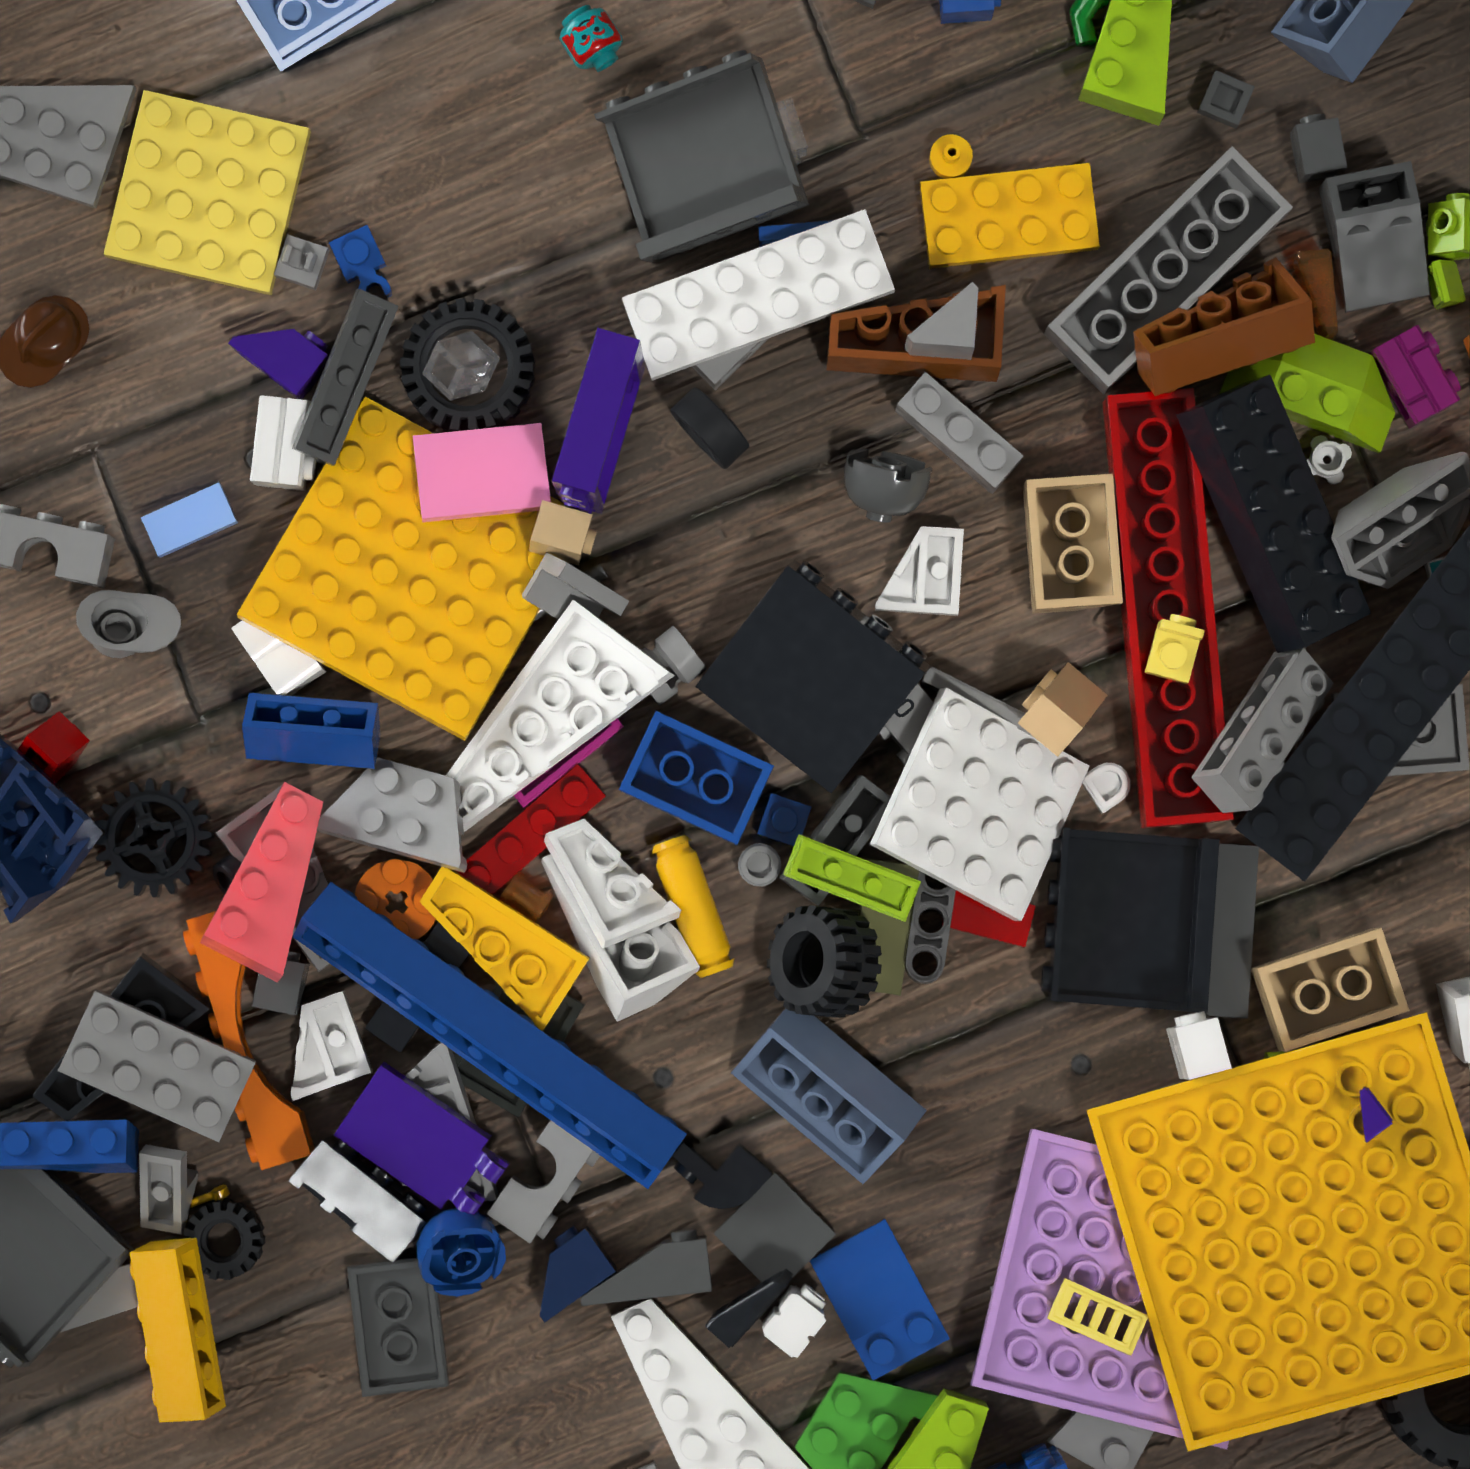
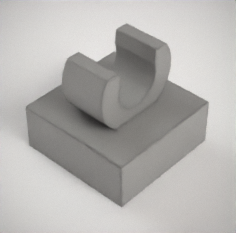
(301, 262)

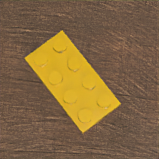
(1009, 215)

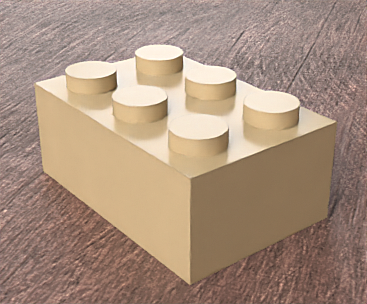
(1329, 989)

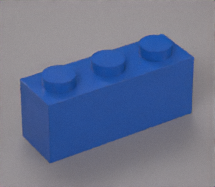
(311, 730)

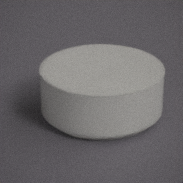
(759, 865)

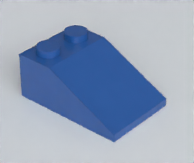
(879, 1299)

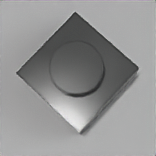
(1226, 99)

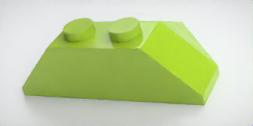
(1328, 390)

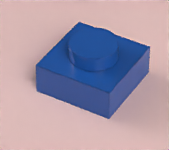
(783, 819)

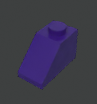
(285, 357)

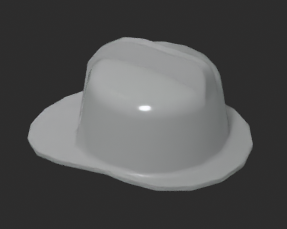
(127, 622)

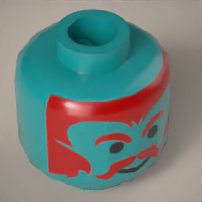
(591, 38)

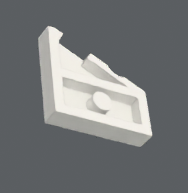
(927, 575)
(327, 1047)

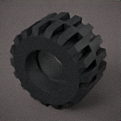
(824, 961)

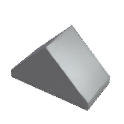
(949, 330)

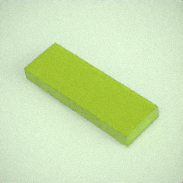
(851, 878)

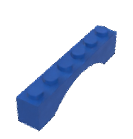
(70, 1146)

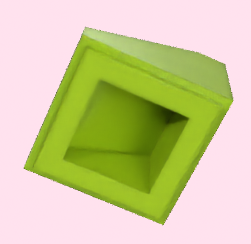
(1445, 284)

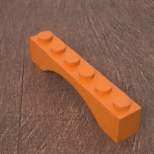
(275, 1124)

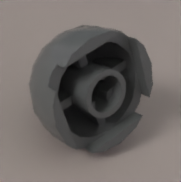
(885, 483)

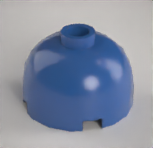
(459, 1252)

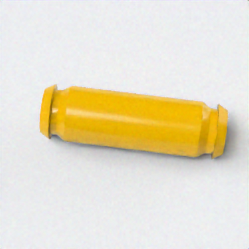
(699, 918)

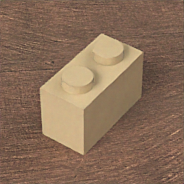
(1060, 707)

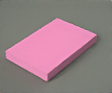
(481, 472)

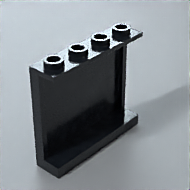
(813, 674)
(1131, 920)

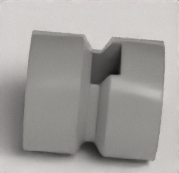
(679, 658)

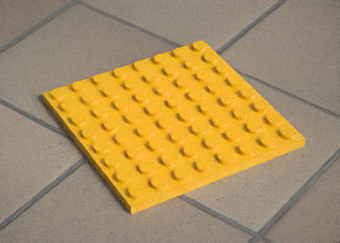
(1282, 1246)

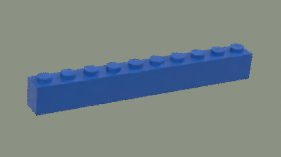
(489, 1034)

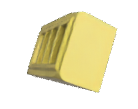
(1133, 1329)

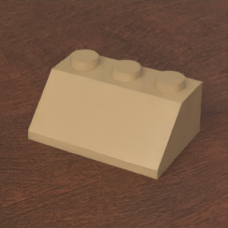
(1072, 543)

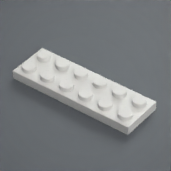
(758, 294)

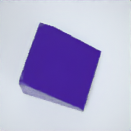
(1373, 1115)

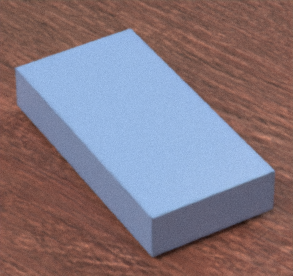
(189, 520)

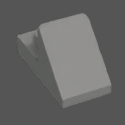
(165, 1188)

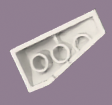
(633, 971)

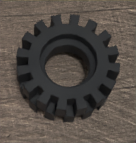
(248, 1227)

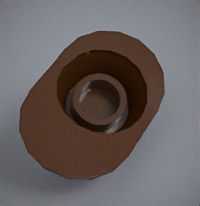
(43, 341)

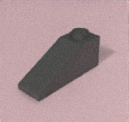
(665, 1270)

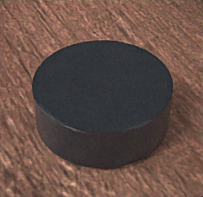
(225, 871)

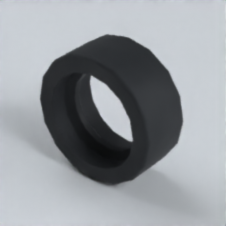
(710, 428)

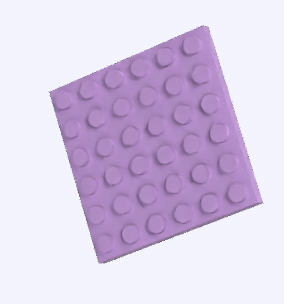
(1058, 1230)

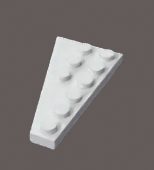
(561, 699)
(695, 1404)

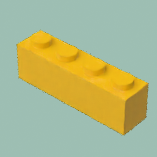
(177, 1330)

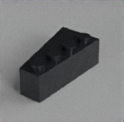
(144, 987)

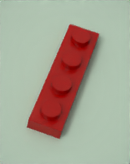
(524, 836)

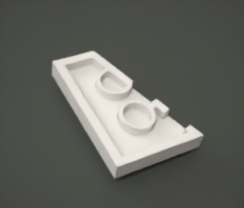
(605, 887)

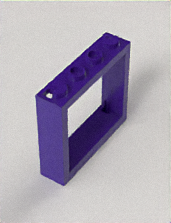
(599, 421)

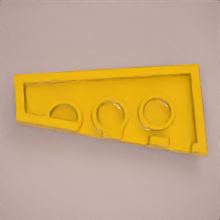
(514, 950)

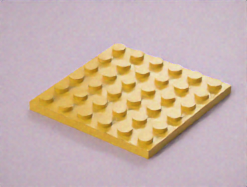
(393, 599)

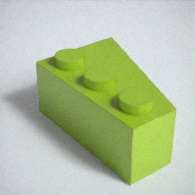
(945, 1434)

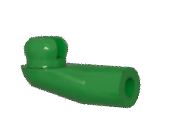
(1081, 19)

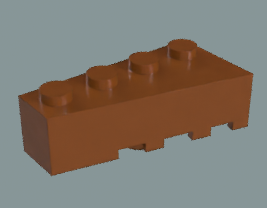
(1226, 330)
(876, 337)

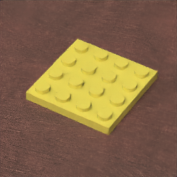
(207, 192)

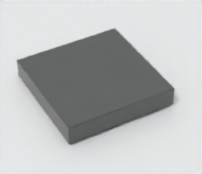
(774, 1231)

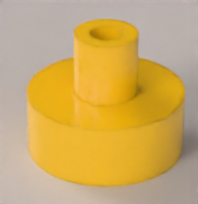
(950, 166)

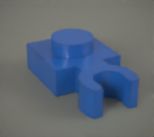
(360, 259)

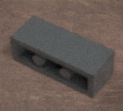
(846, 826)

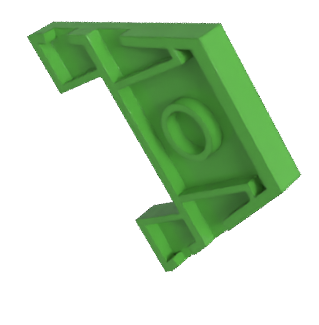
(860, 1422)

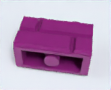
(1416, 376)

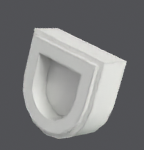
(1107, 785)

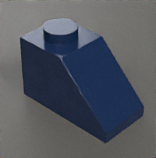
(573, 1270)

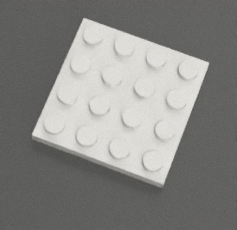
(979, 805)

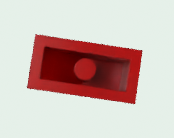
(55, 745)

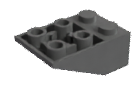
(1376, 236)

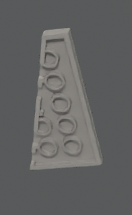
(62, 137)

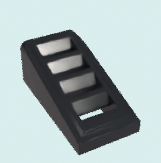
(738, 1315)

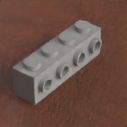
(1263, 731)

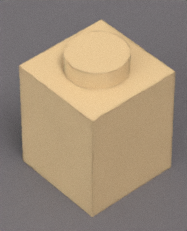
(562, 533)

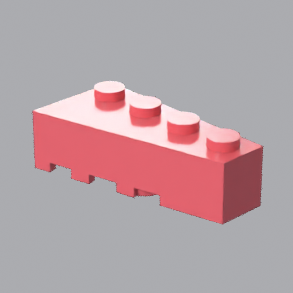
(264, 897)

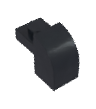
(727, 1185)

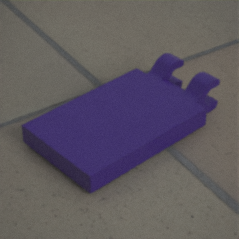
(420, 1140)

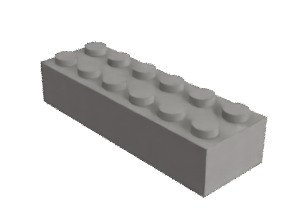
(1168, 267)

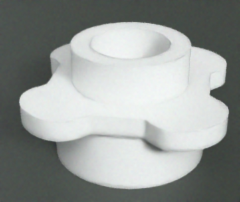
(1337, 452)

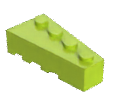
(1131, 60)

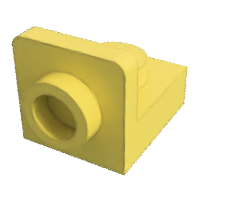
(1174, 648)

